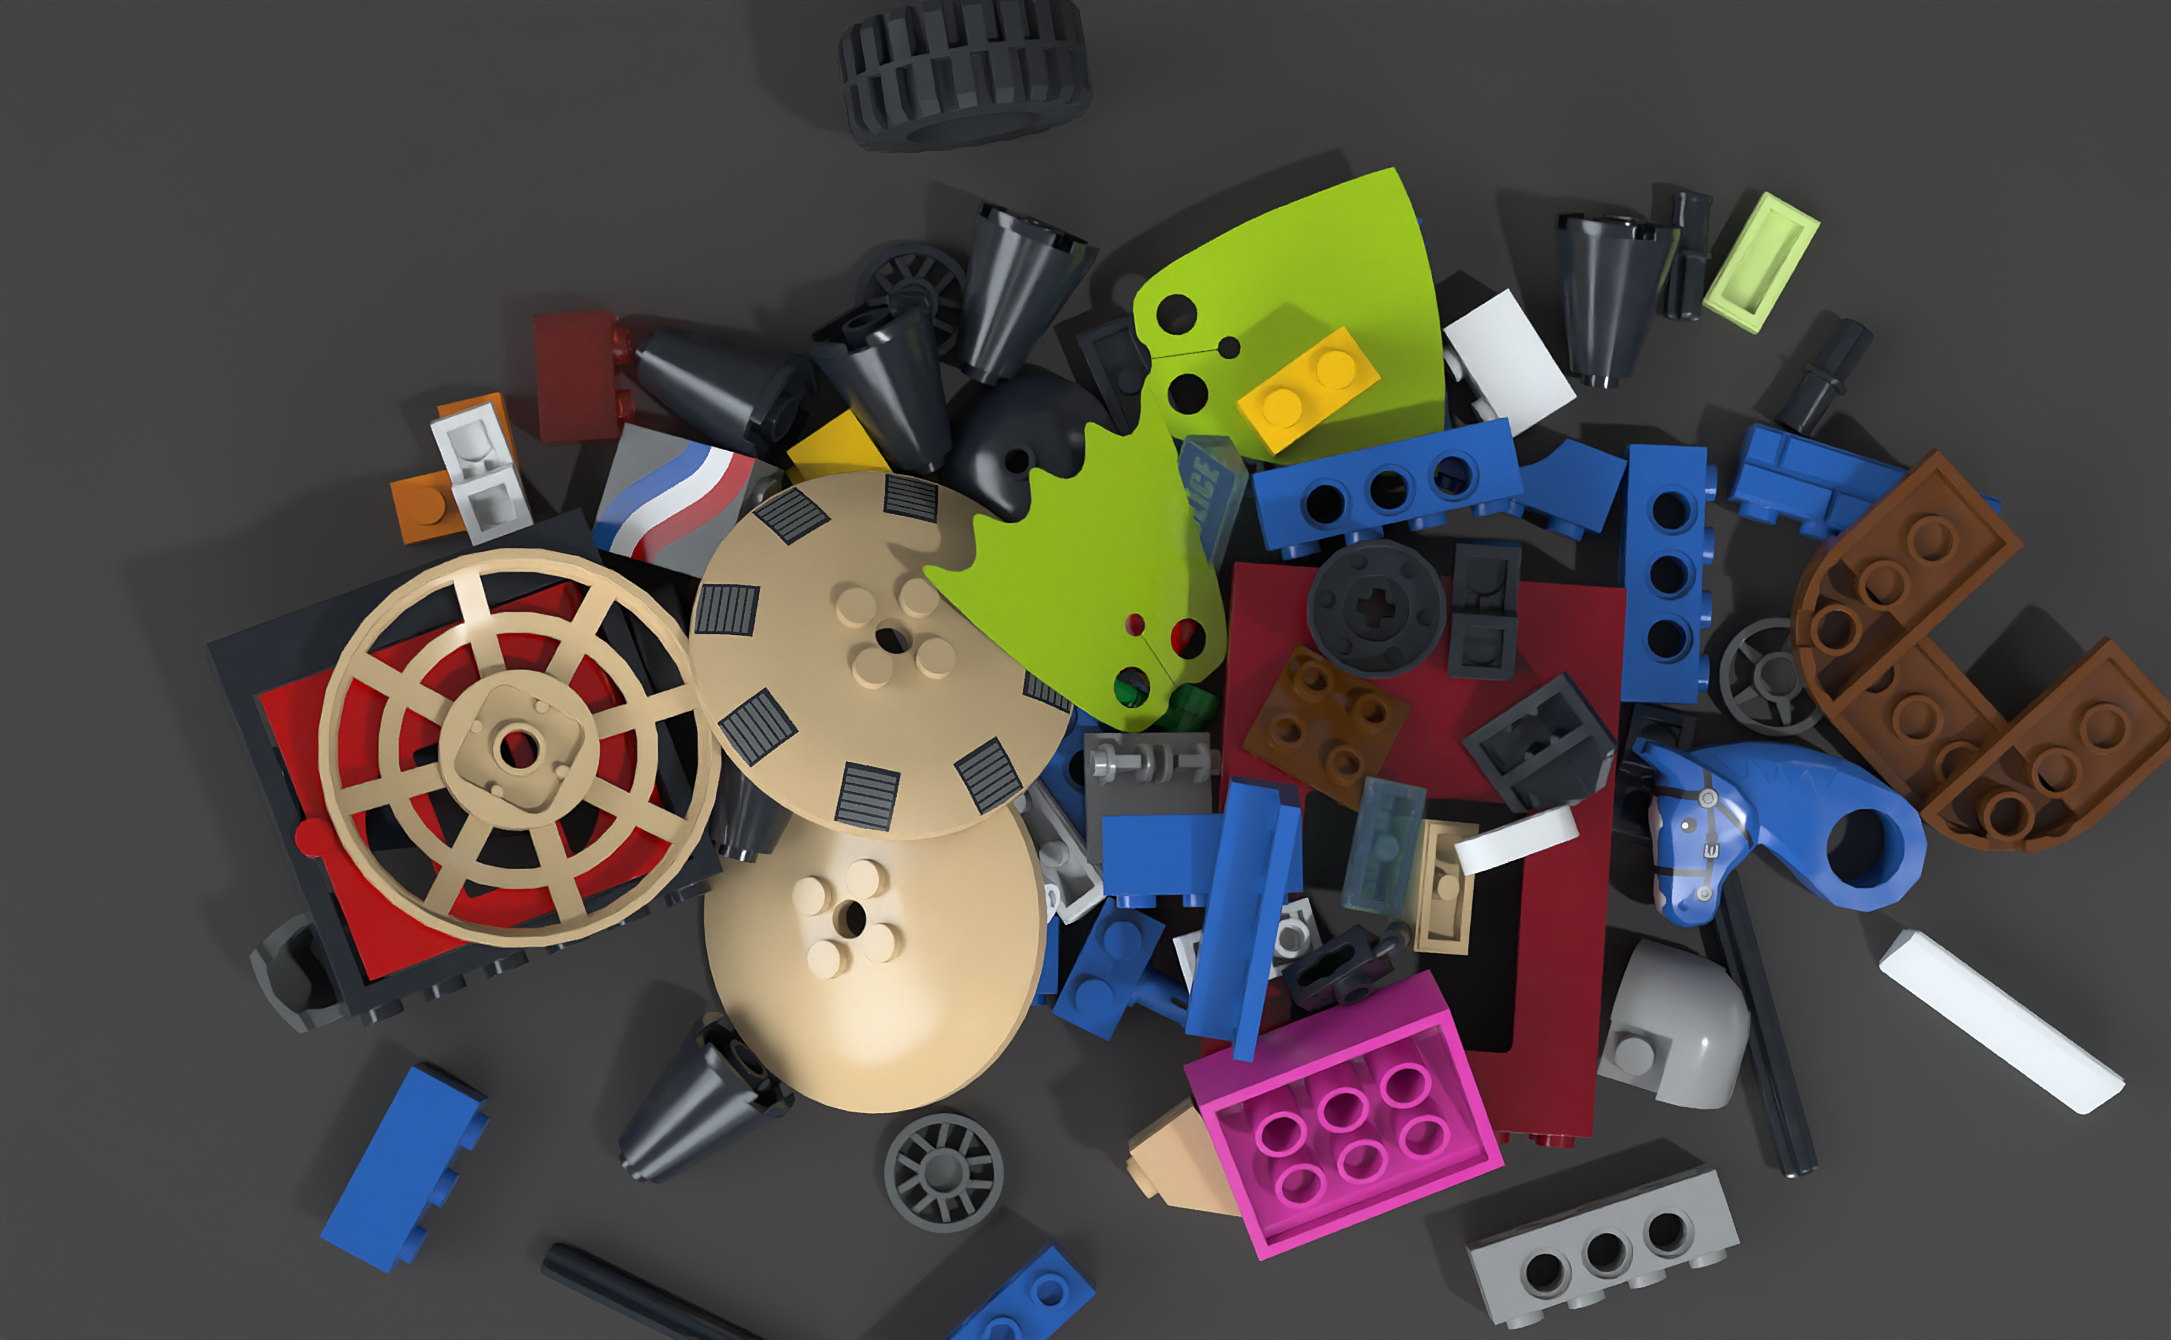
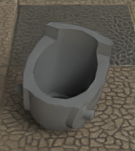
(295, 975)

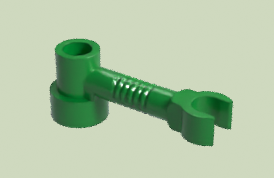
(1187, 709)

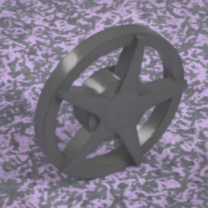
(1772, 679)

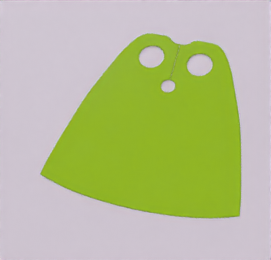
(1286, 286)

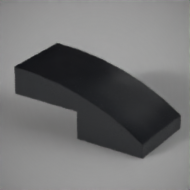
(1483, 610)
(1635, 776)

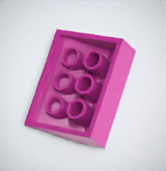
(1345, 1115)

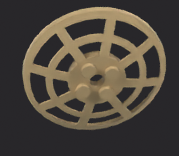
(528, 704)

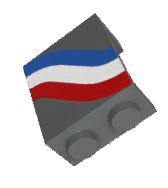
(677, 499)

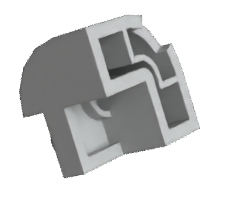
(1677, 1028)

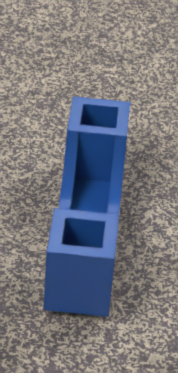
(1567, 487)

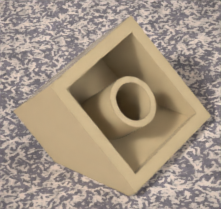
(1181, 1162)

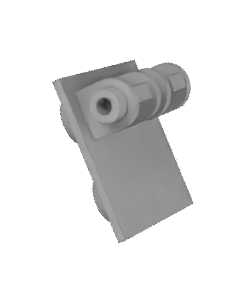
(1145, 777)

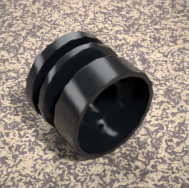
(1399, 640)

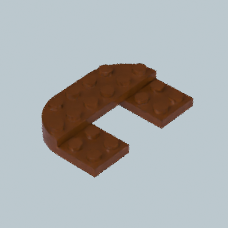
(1920, 720)

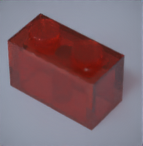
(581, 378)

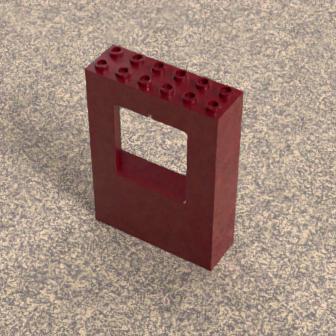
(1549, 1071)

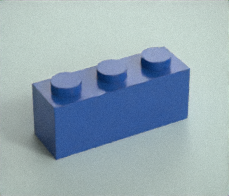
(1169, 857)
(407, 1168)

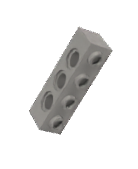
(1503, 1257)

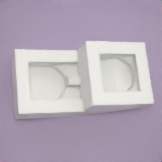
(482, 472)

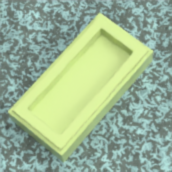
(1760, 263)

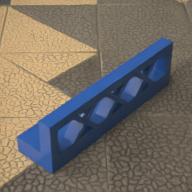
(1243, 912)

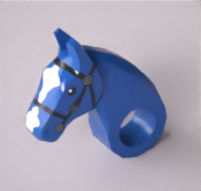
(1730, 796)

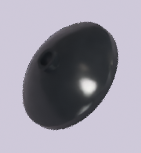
(1018, 415)

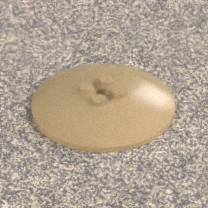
(913, 998)

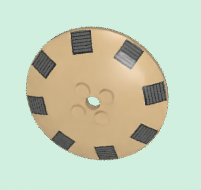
(815, 702)

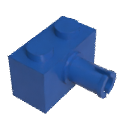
(1117, 972)

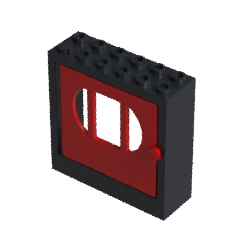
(381, 931)

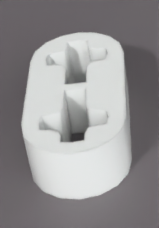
(1516, 839)

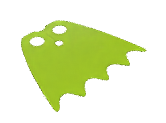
(1088, 559)

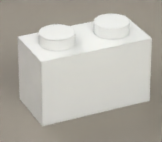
(1504, 365)

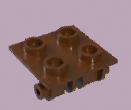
(1326, 727)

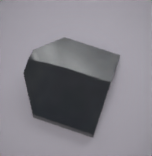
(1545, 747)

